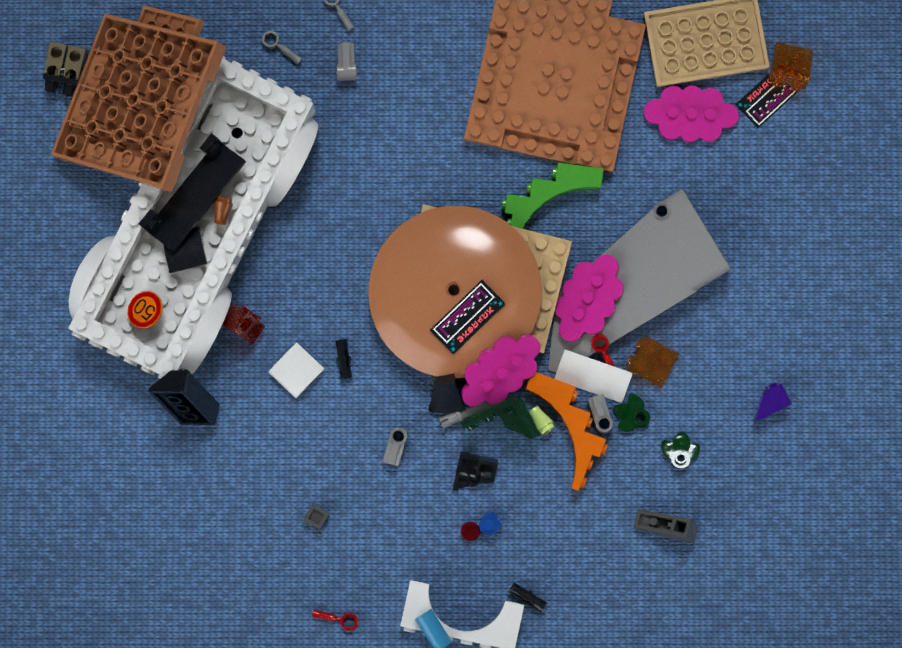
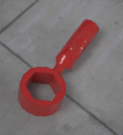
(607, 359)
(332, 617)

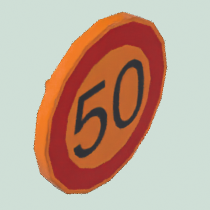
(145, 309)

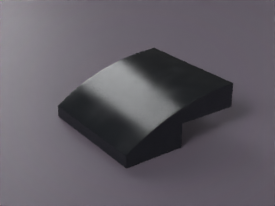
(188, 254)

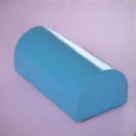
(433, 630)

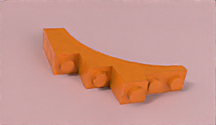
(576, 420)

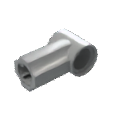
(346, 62)
(600, 412)
(394, 448)

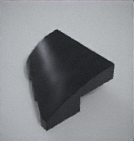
(446, 395)
(474, 470)

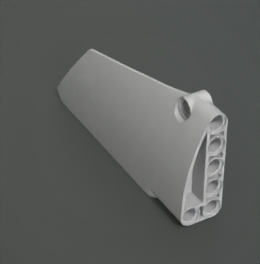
(659, 266)

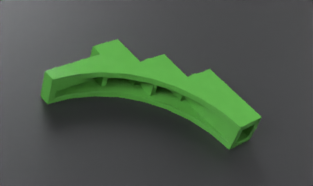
(567, 179)

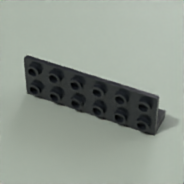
(194, 195)

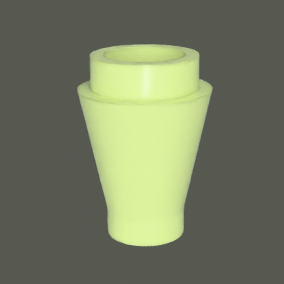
(541, 420)

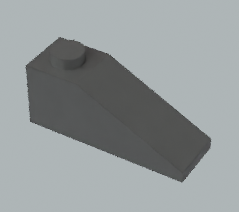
(666, 525)

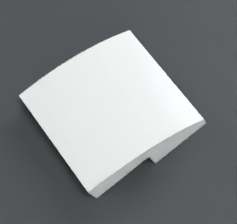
(296, 370)

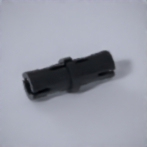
(343, 358)
(527, 597)

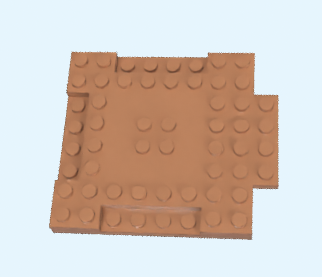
(555, 81)
(139, 97)

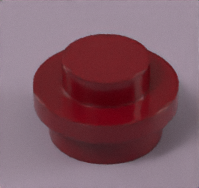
(470, 531)

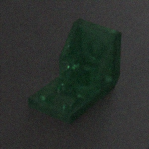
(520, 421)

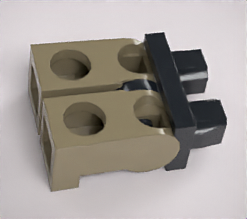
(64, 67)

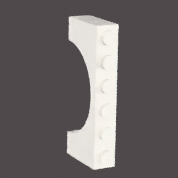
(499, 633)

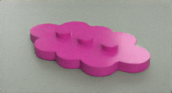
(691, 114)
(589, 298)
(500, 370)

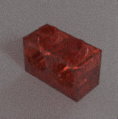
(244, 323)

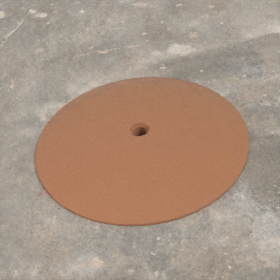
(443, 251)

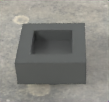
(316, 516)

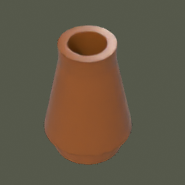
(222, 209)

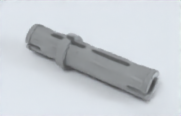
(469, 411)

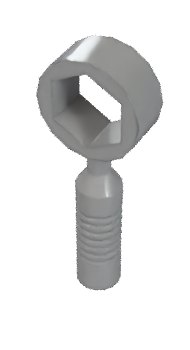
(341, 13)
(286, 51)

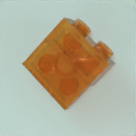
(790, 66)
(652, 361)

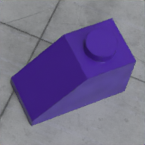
(772, 401)

